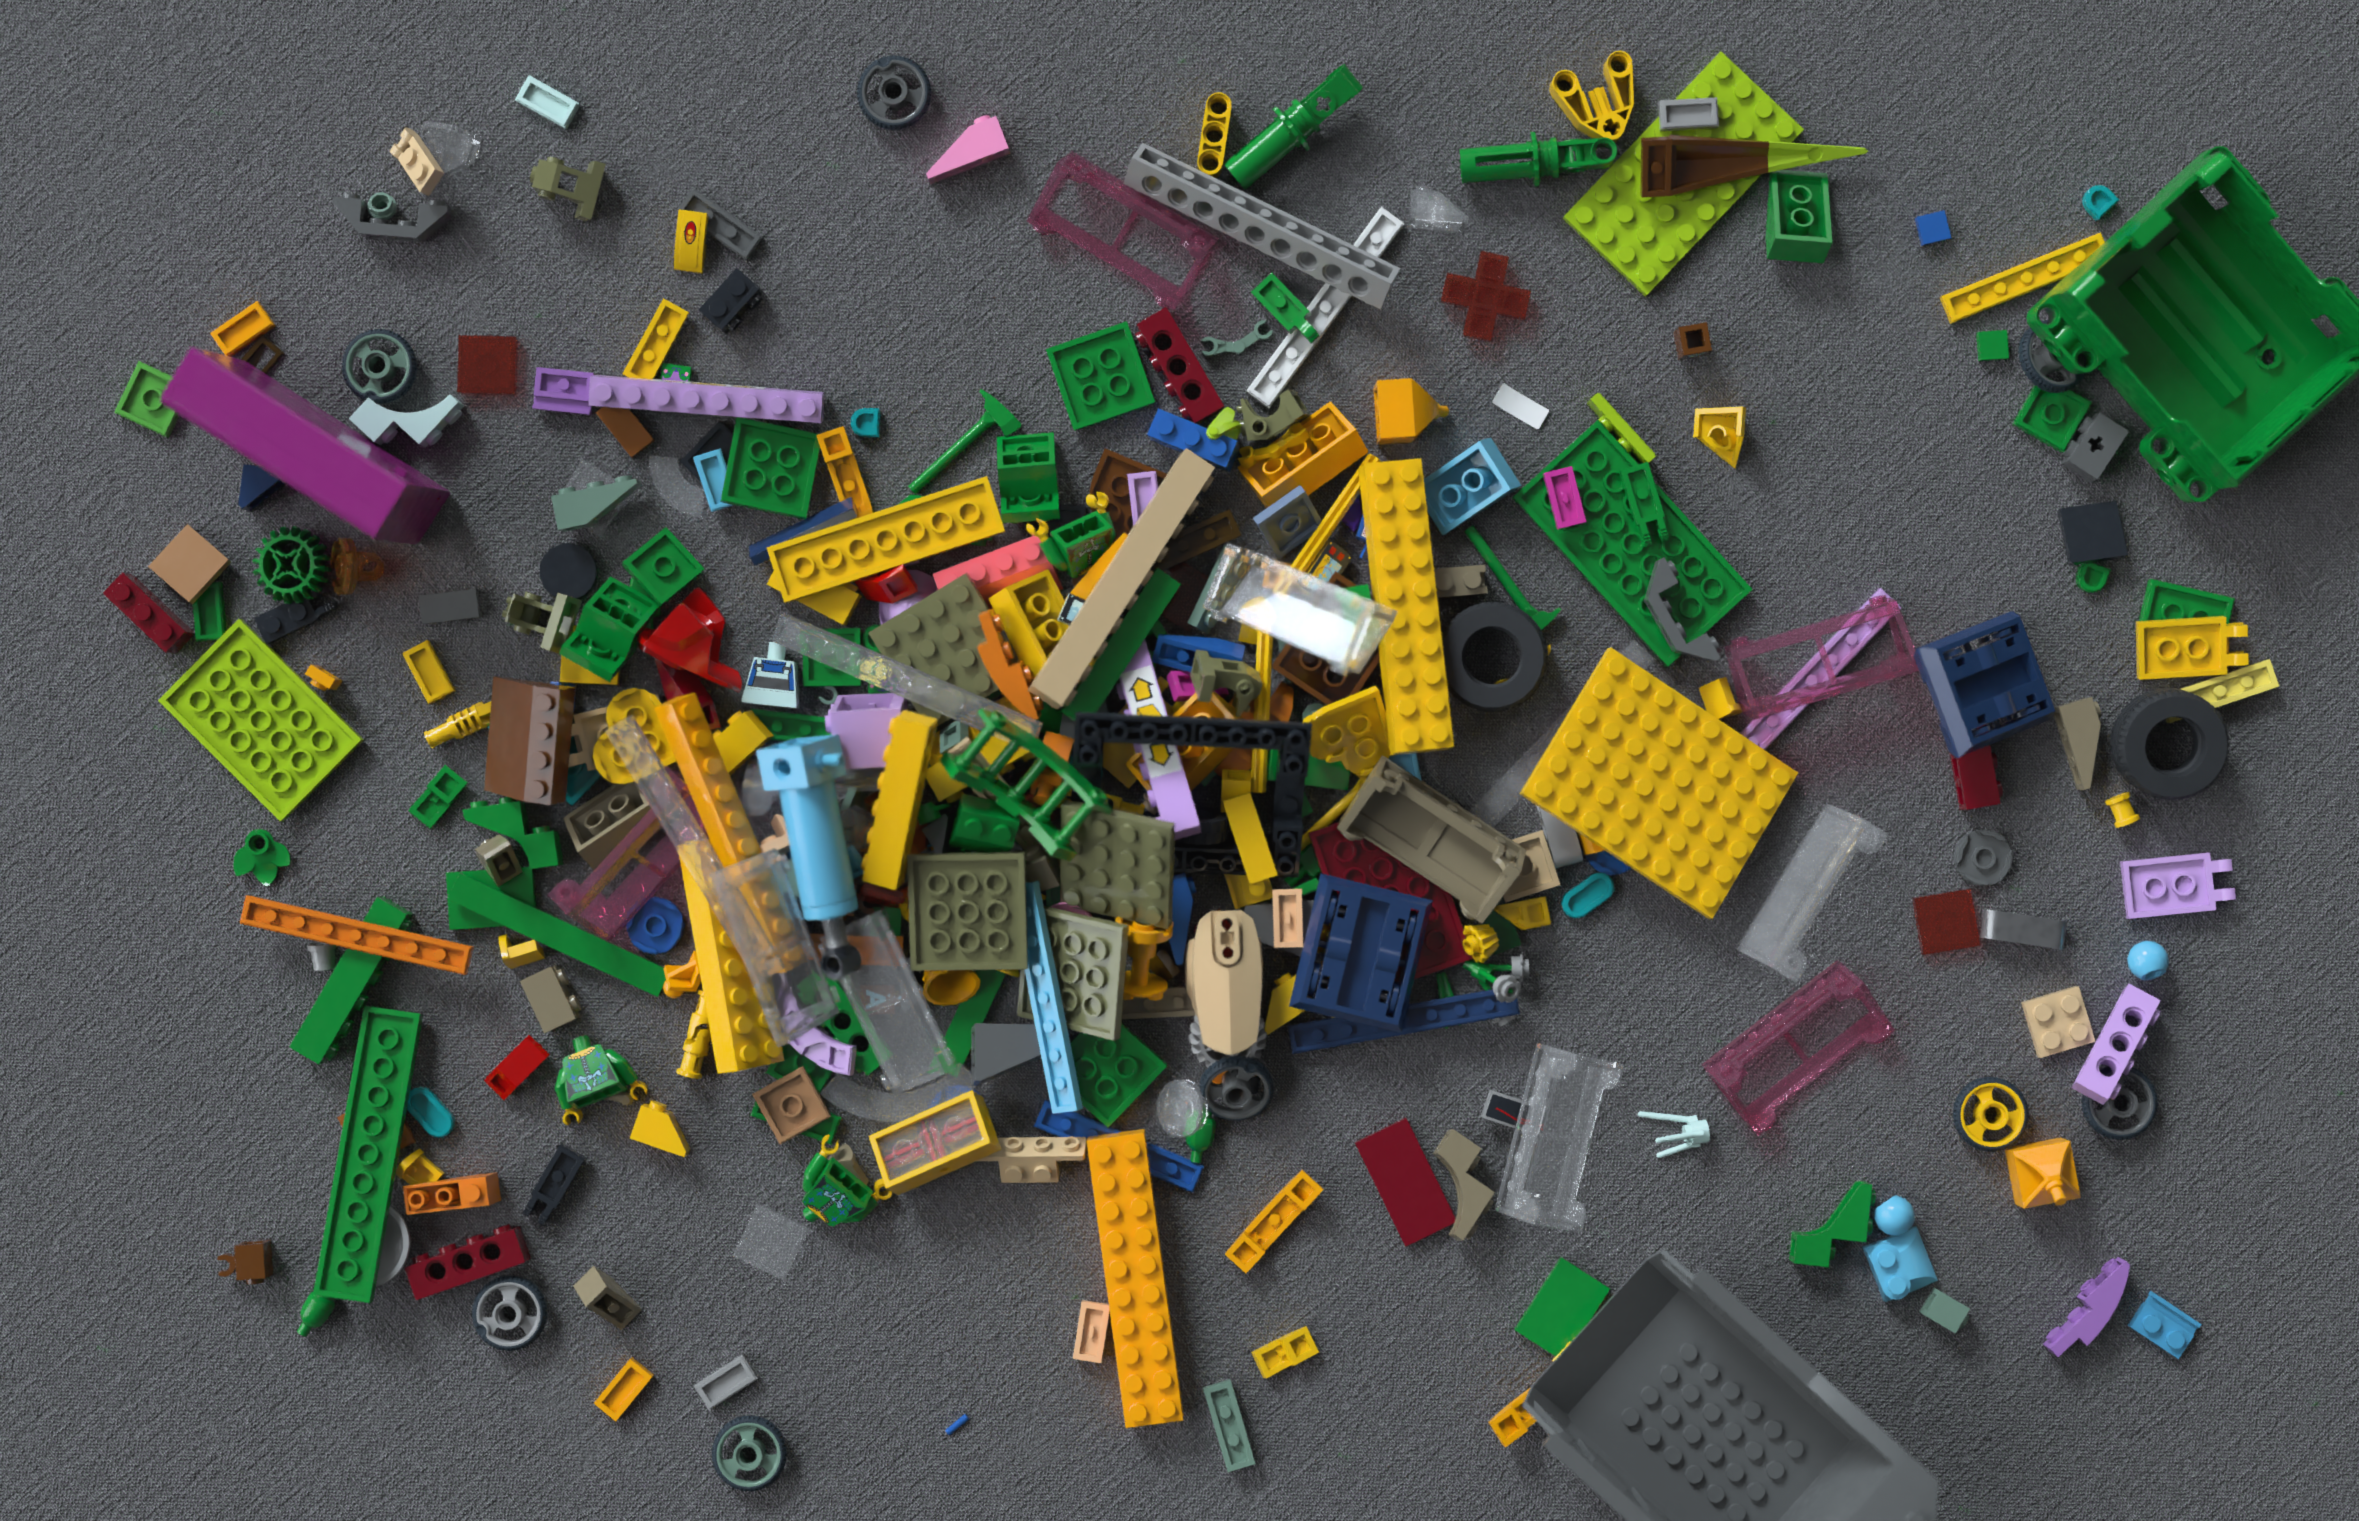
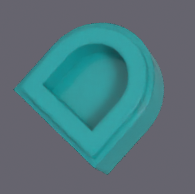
(2098, 201)
(866, 422)

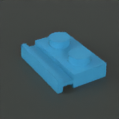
(2164, 1325)

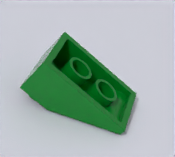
(1798, 216)

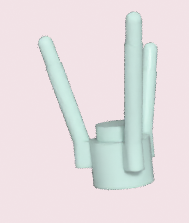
(1693, 1133)

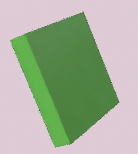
(142, 400)

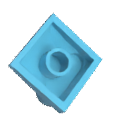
(1900, 1264)

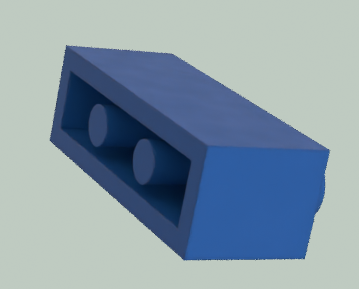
(1182, 434)

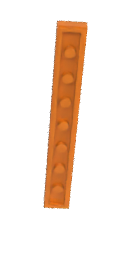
(356, 935)

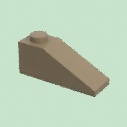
(2079, 733)

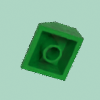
(983, 826)

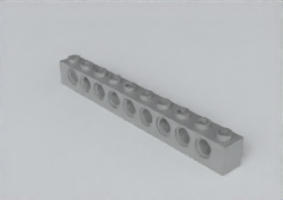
(1261, 225)

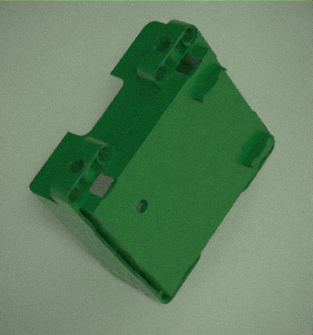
(2181, 321)

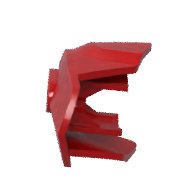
(692, 641)

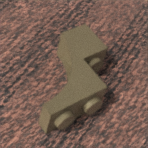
(1474, 1198)

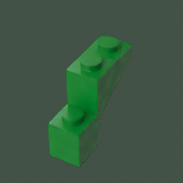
(511, 819)
(1847, 1222)

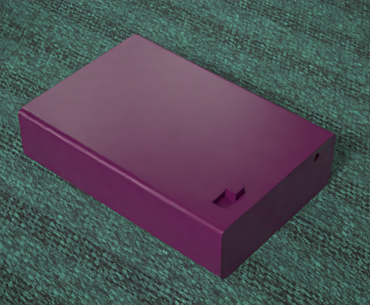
(304, 446)

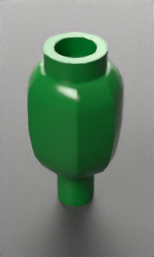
(1202, 1139)
(315, 1312)

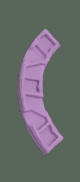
(826, 1051)

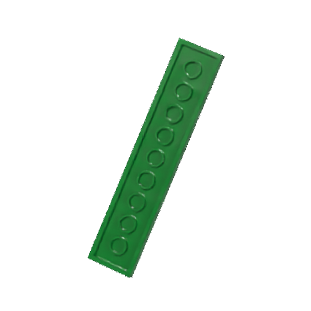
(368, 1154)

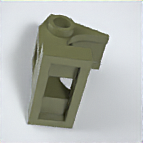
(546, 180)
(1289, 412)
(526, 612)
(1217, 673)

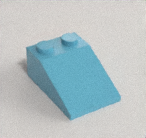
(1468, 485)

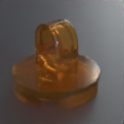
(349, 566)

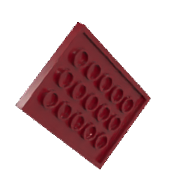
(1372, 866)

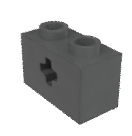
(2107, 440)

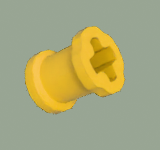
(2122, 809)

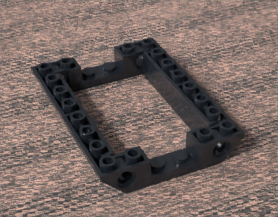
(1292, 766)

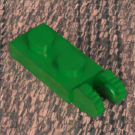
(1644, 501)

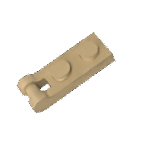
(417, 161)

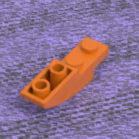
(1011, 678)

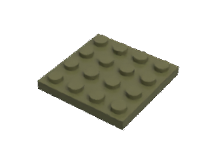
(942, 639)
(1120, 866)
(967, 911)
(1089, 972)

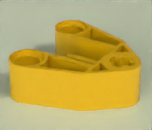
(1576, 107)

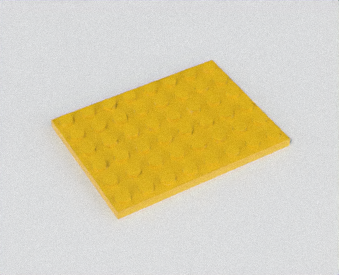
(1659, 783)

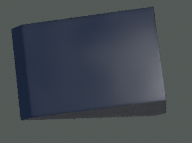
(256, 486)

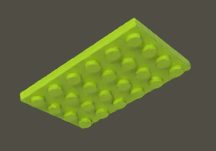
(261, 720)

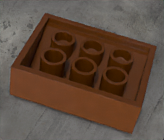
(1315, 673)
(529, 740)

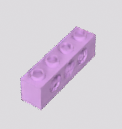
(2090, 1080)

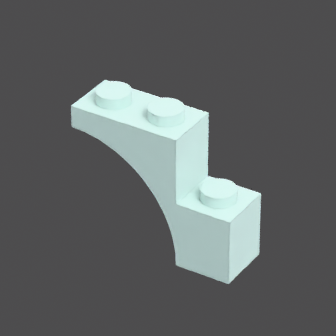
(422, 426)

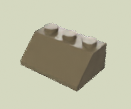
(606, 821)

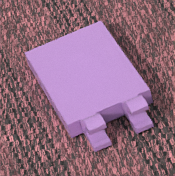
(2173, 885)

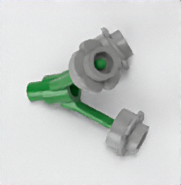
(1505, 986)

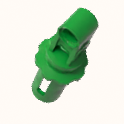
(1292, 127)
(1546, 157)

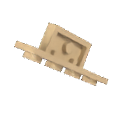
(1035, 1157)

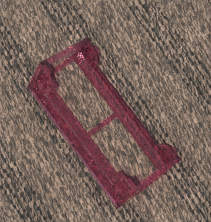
(1192, 237)
(1893, 667)
(610, 915)
(1727, 1064)

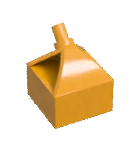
(1403, 410)
(2042, 1173)

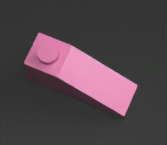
(975, 147)

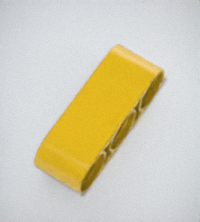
(1216, 122)

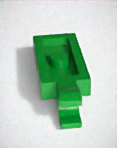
(1284, 307)

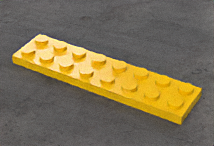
(885, 539)

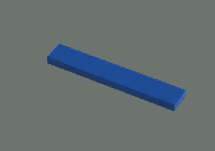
(1163, 1163)

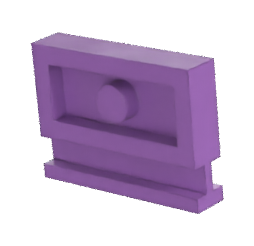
(562, 391)

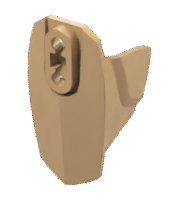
(1222, 989)

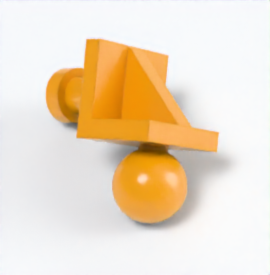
(682, 978)

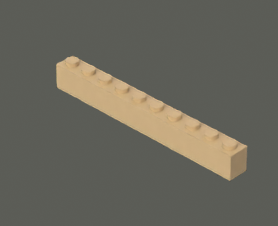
(1121, 579)

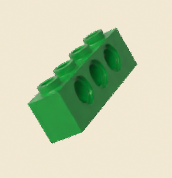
(864, 1060)

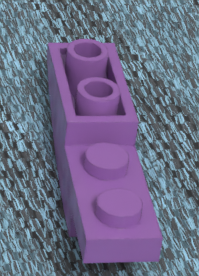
(2099, 1300)

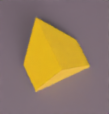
(1721, 431)

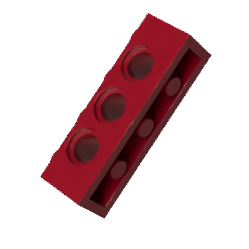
(1163, 325)
(426, 1282)

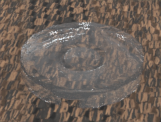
(1181, 1108)

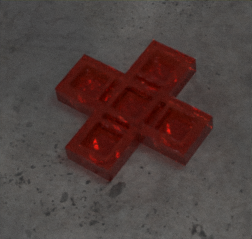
(1485, 296)

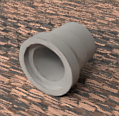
(322, 955)

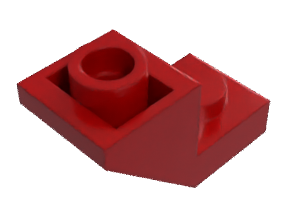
(888, 586)
(516, 1067)

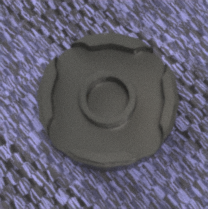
(1983, 857)

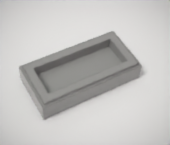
(1688, 114)
(726, 1381)

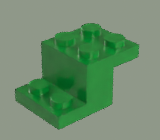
(1028, 478)
(609, 629)

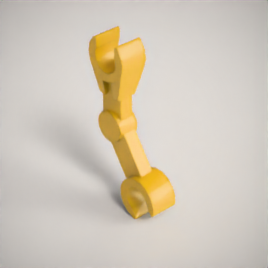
(1294, 436)

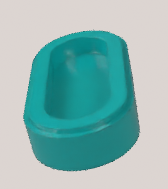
(1587, 895)
(430, 1112)

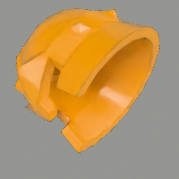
(949, 986)

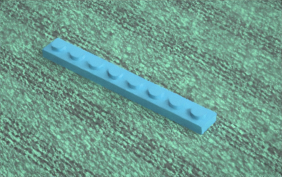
(1048, 1009)

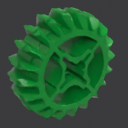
(275, 579)

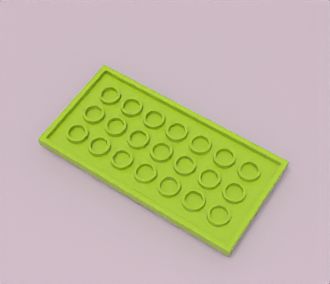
(1652, 234)

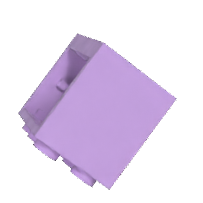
(864, 726)

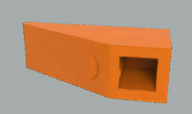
(452, 1193)

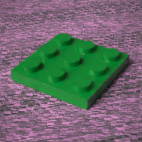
(1100, 376)
(770, 468)
(1113, 1071)

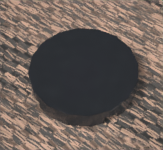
(568, 570)

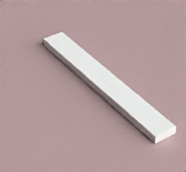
(1324, 310)

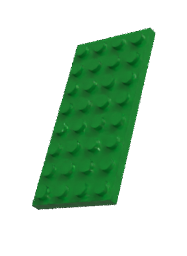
(1612, 553)

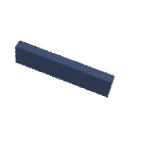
(834, 515)

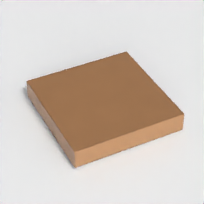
(189, 564)
(791, 1105)

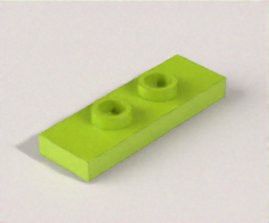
(1614, 422)

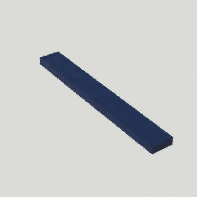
(1419, 1017)

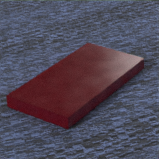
(1405, 1181)

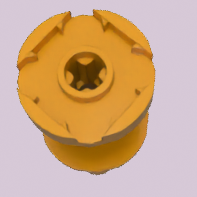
(1142, 948)

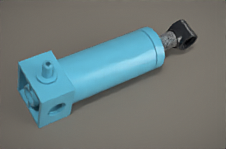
(805, 777)

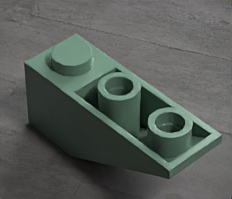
(587, 506)

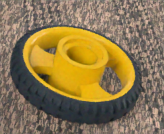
(1973, 1133)

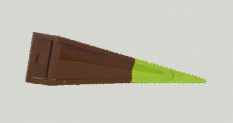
(1691, 163)

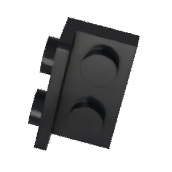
(731, 301)

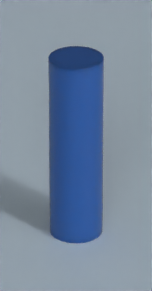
(957, 1424)

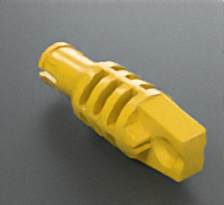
(460, 724)

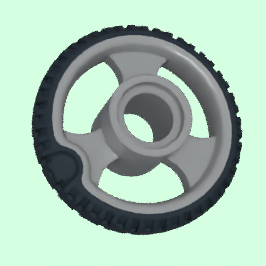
(532, 1325)

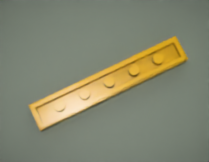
(2018, 280)

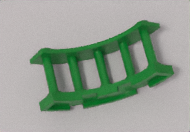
(1013, 798)

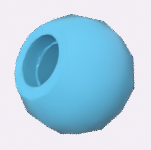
(2148, 960)
(1895, 1216)

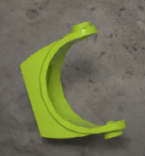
(1224, 425)

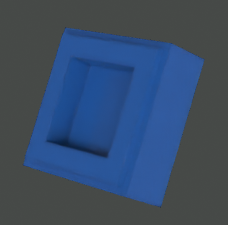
(1932, 228)

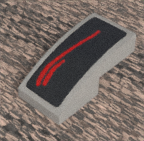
(1501, 1108)

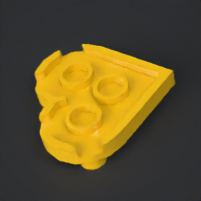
(640, 705)
(1351, 731)

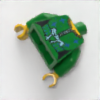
(1078, 543)
(592, 1076)
(835, 1192)

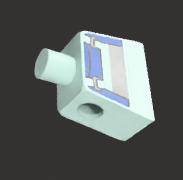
(773, 680)

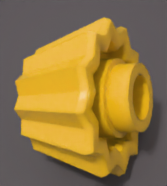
(1480, 941)

